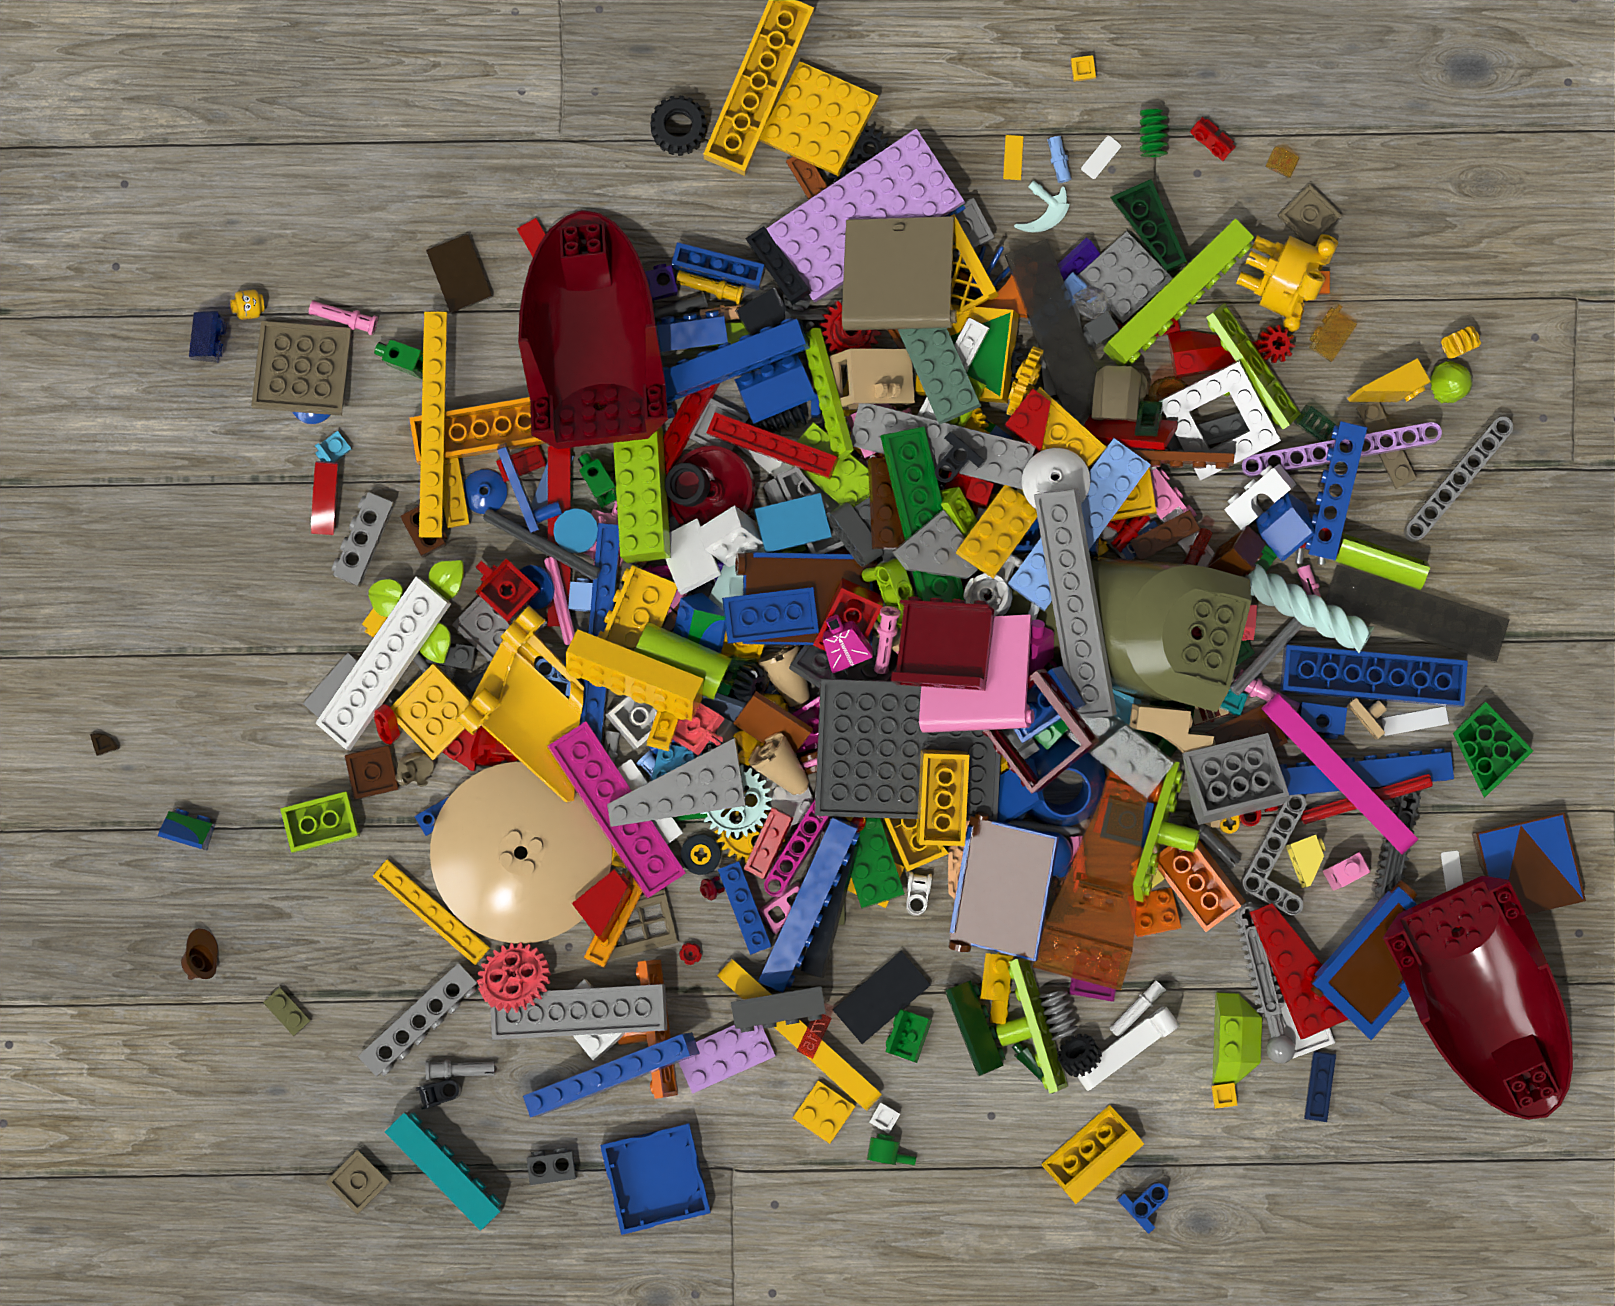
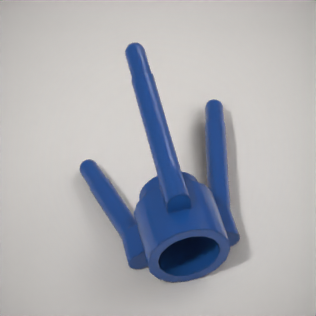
(990, 268)

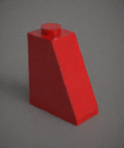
(604, 903)

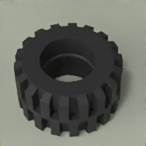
(673, 107)

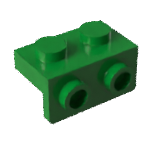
(908, 1035)

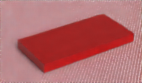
(1124, 432)

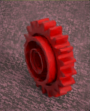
(837, 336)

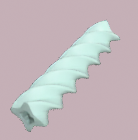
(1309, 609)

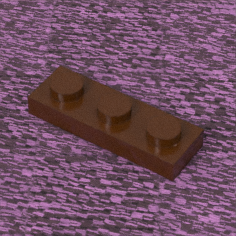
(1165, 535)

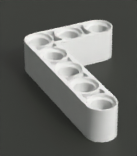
(1130, 1044)

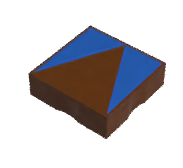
(1535, 860)

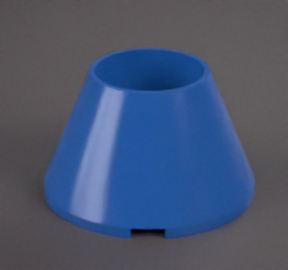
(1092, 786)

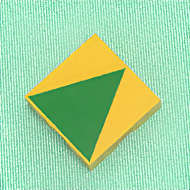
(994, 356)

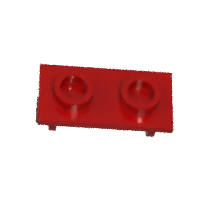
(1205, 131)

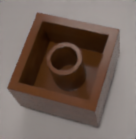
(1238, 553)

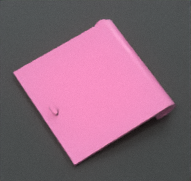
(1005, 696)

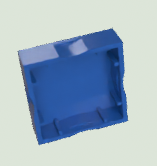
(655, 1178)

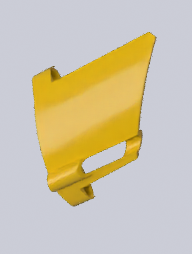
(523, 706)

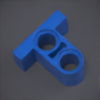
(1151, 1203)

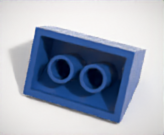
(775, 388)

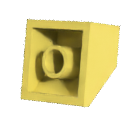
(1306, 858)

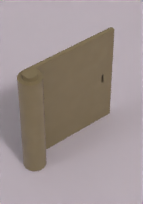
(898, 275)

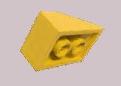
(1395, 386)

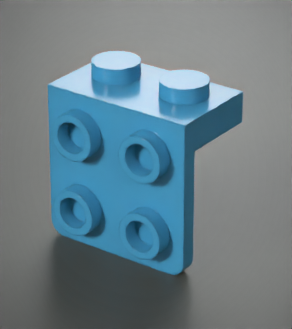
(672, 759)

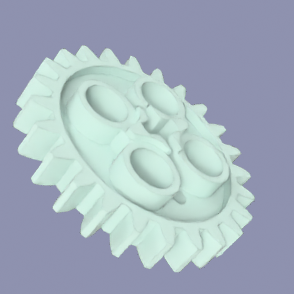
(750, 815)

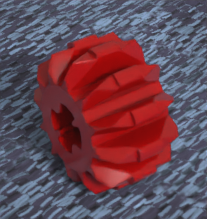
(1284, 344)

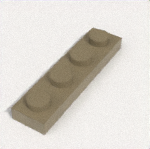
(1394, 462)

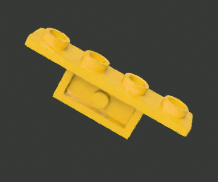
(997, 985)

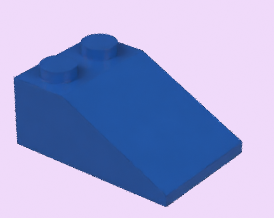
(1044, 712)

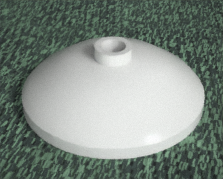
(1059, 461)

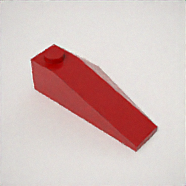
(1198, 353)

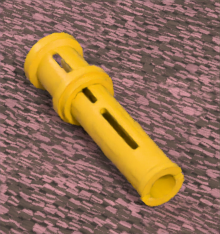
(720, 289)

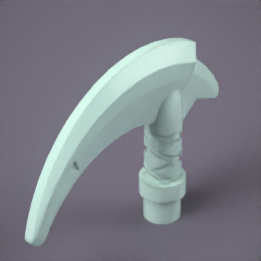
(1054, 213)

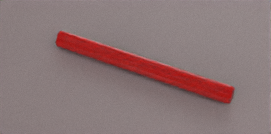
(1384, 793)

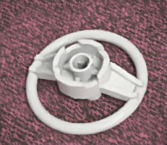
(1001, 592)

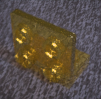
(1332, 336)

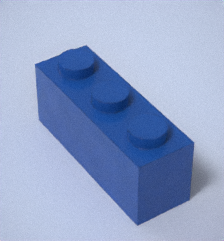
(692, 331)

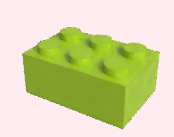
(320, 822)

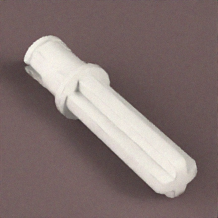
(1137, 1009)

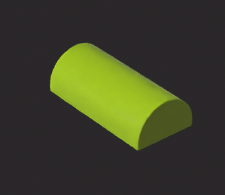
(1382, 561)
(685, 655)

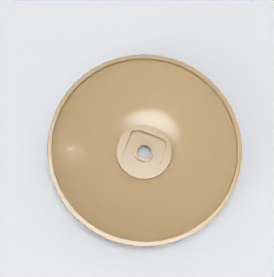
(477, 863)

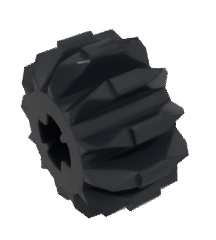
(748, 681)

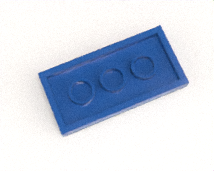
(770, 615)

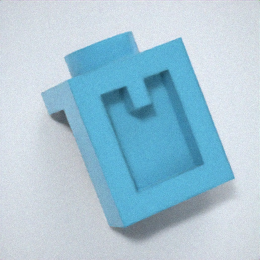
(332, 448)

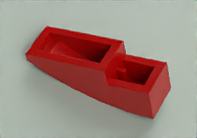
(324, 498)

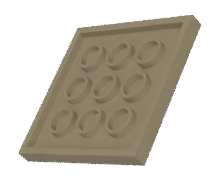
(301, 368)

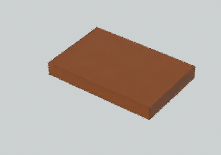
(764, 718)

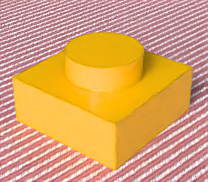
(1083, 68)
(1224, 1095)

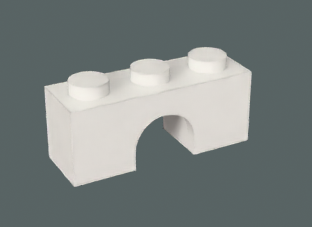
(1274, 483)

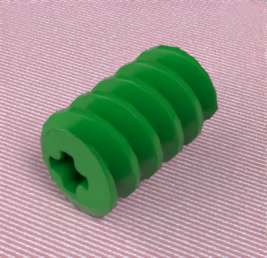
(1153, 133)

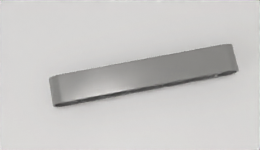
(1467, 473)

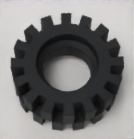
(1082, 1044)

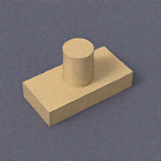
(1368, 716)

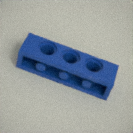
(717, 266)
(744, 908)

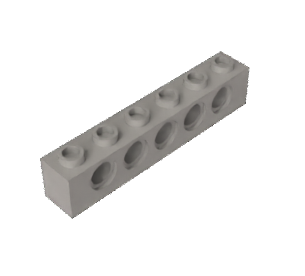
(371, 1055)

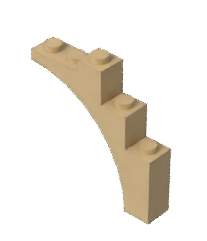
(1173, 726)

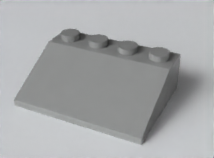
(1234, 779)

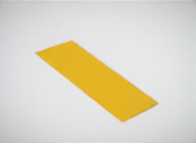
(1013, 157)

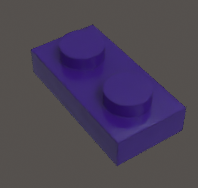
(1078, 259)

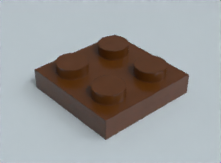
(371, 772)

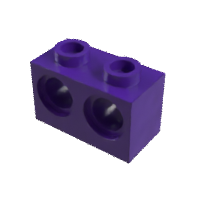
(656, 290)

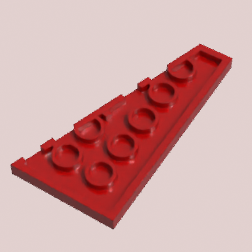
(1294, 970)

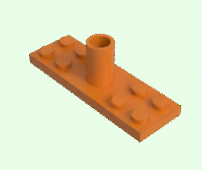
(664, 1080)

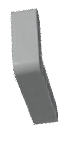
(1272, 856)

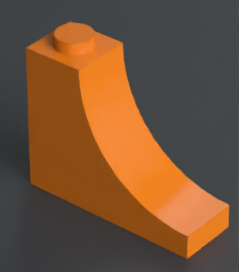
(1007, 299)

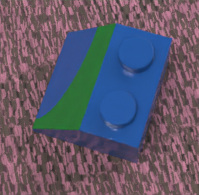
(701, 621)
(187, 830)

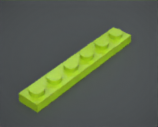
(828, 395)

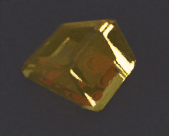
(1282, 162)

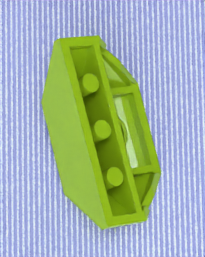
(1235, 1039)

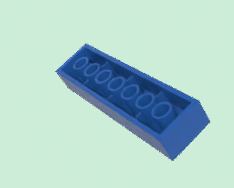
(1374, 676)

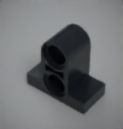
(950, 460)

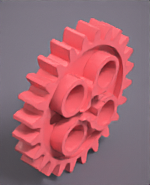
(514, 977)

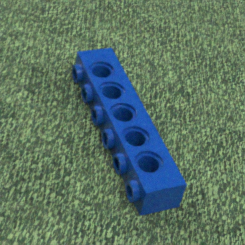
(1356, 436)

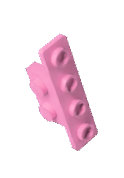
(1166, 497)

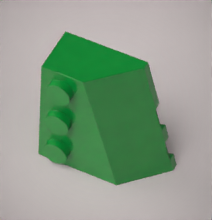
(1490, 747)

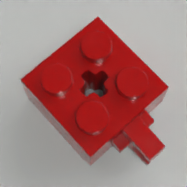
(505, 576)

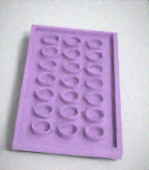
(893, 184)

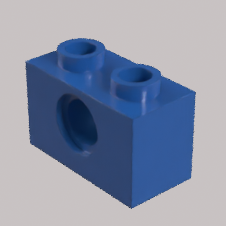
(1335, 718)

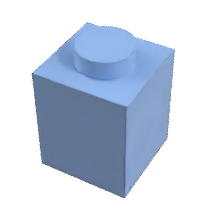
(580, 595)

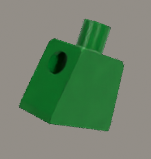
(401, 357)
(597, 480)

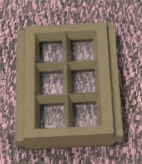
(647, 928)

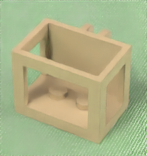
(874, 377)

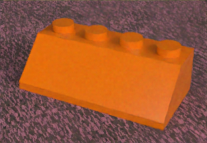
(1200, 884)

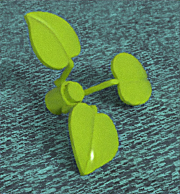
(447, 580)

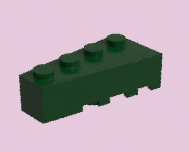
(1148, 218)

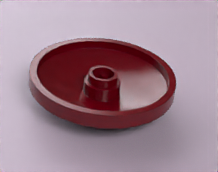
(729, 485)

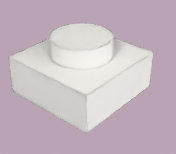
(884, 1118)

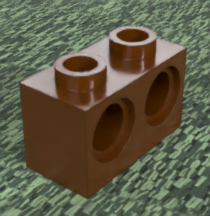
(413, 529)

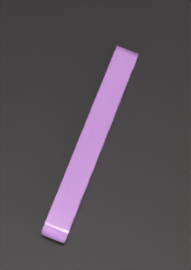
(1373, 439)

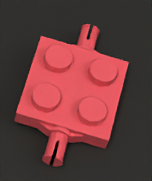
(698, 732)

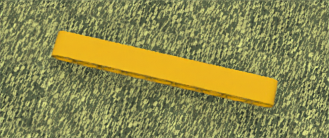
(824, 1058)

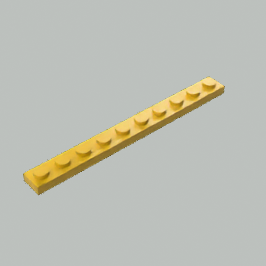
(433, 425)

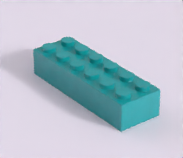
(444, 1170)

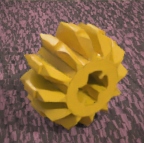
(1460, 342)

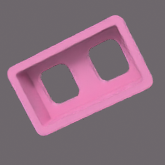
(783, 904)

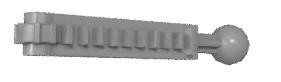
(1279, 1047)

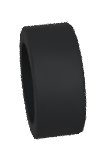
(672, 477)

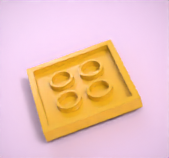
(431, 710)

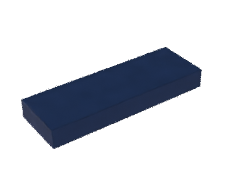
(1319, 1086)

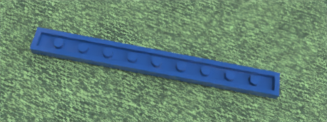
(601, 602)

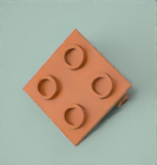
(1156, 913)

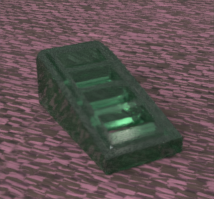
(1303, 417)
(1149, 418)

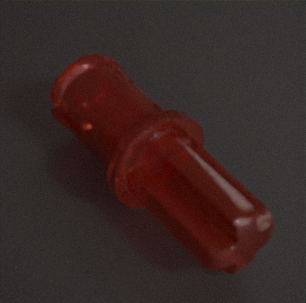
(1198, 547)

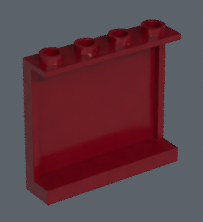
(944, 644)

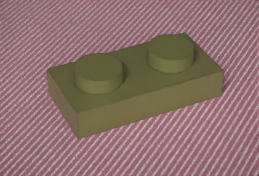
(286, 1011)

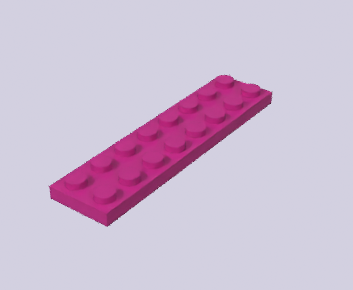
(600, 783)

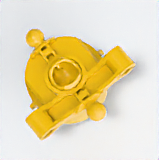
(1289, 275)

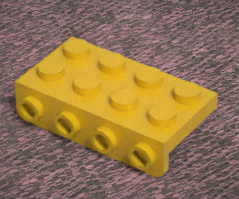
(640, 601)

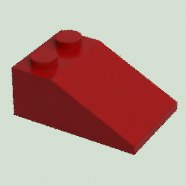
(854, 604)

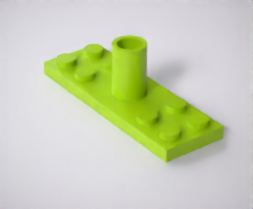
(1264, 381)
(1163, 833)
(1033, 1026)

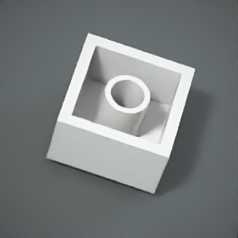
(730, 534)
(632, 720)

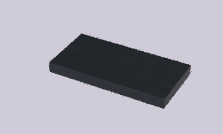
(881, 997)

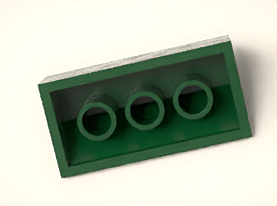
(974, 1028)

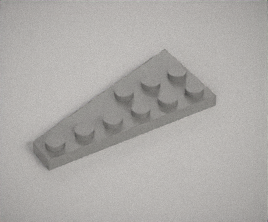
(696, 787)

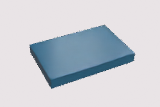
(792, 523)

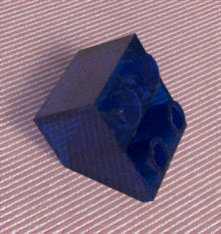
(206, 336)

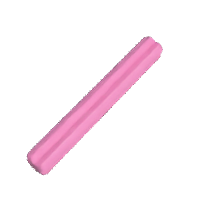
(560, 600)

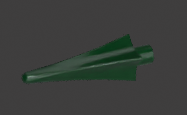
(1027, 1059)

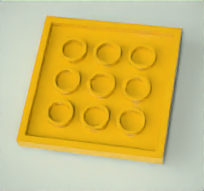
(819, 118)

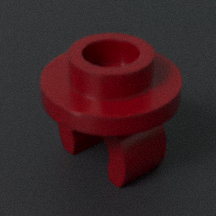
(709, 890)

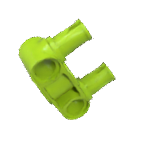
(892, 583)

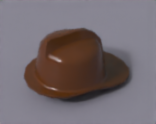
(200, 955)

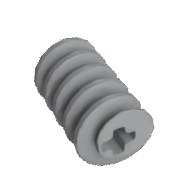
(1059, 1014)

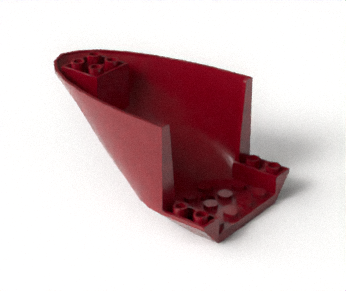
(590, 337)
(1487, 995)

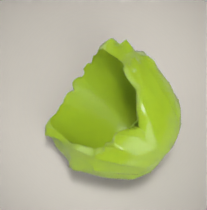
(1450, 382)

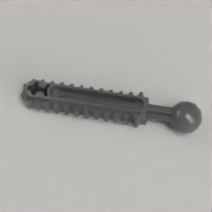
(1393, 860)

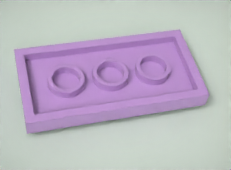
(726, 1055)

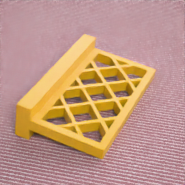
(976, 268)

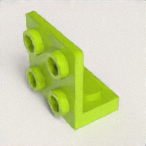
(958, 510)

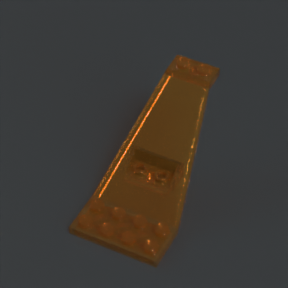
(1086, 934)

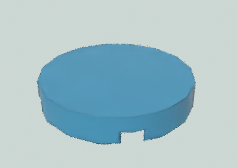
(576, 531)

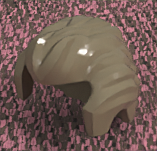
(414, 767)

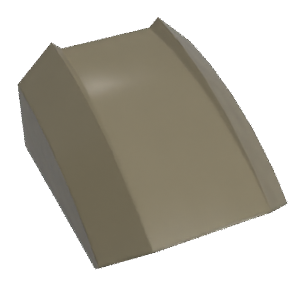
(1116, 393)

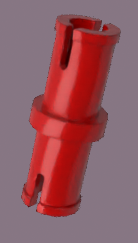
(1129, 532)

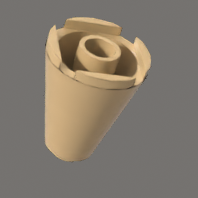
(788, 683)
(780, 764)

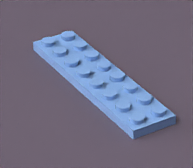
(1110, 484)

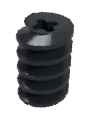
(783, 419)

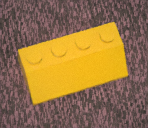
(1092, 1154)

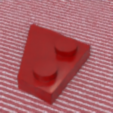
(1031, 419)

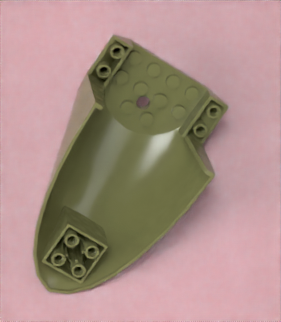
(1149, 623)

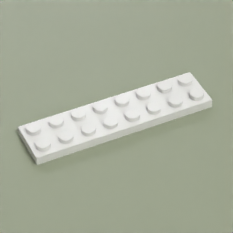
(383, 663)

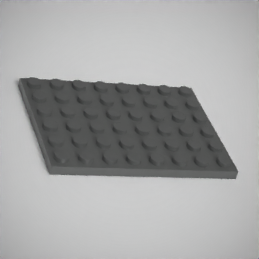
(874, 748)

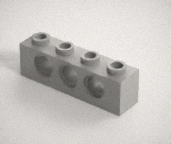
(374, 531)

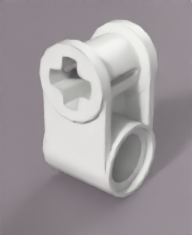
(918, 891)

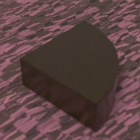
(103, 744)

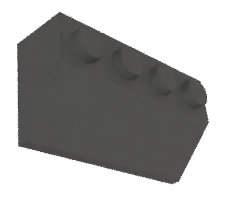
(777, 1008)

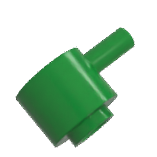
(885, 1150)

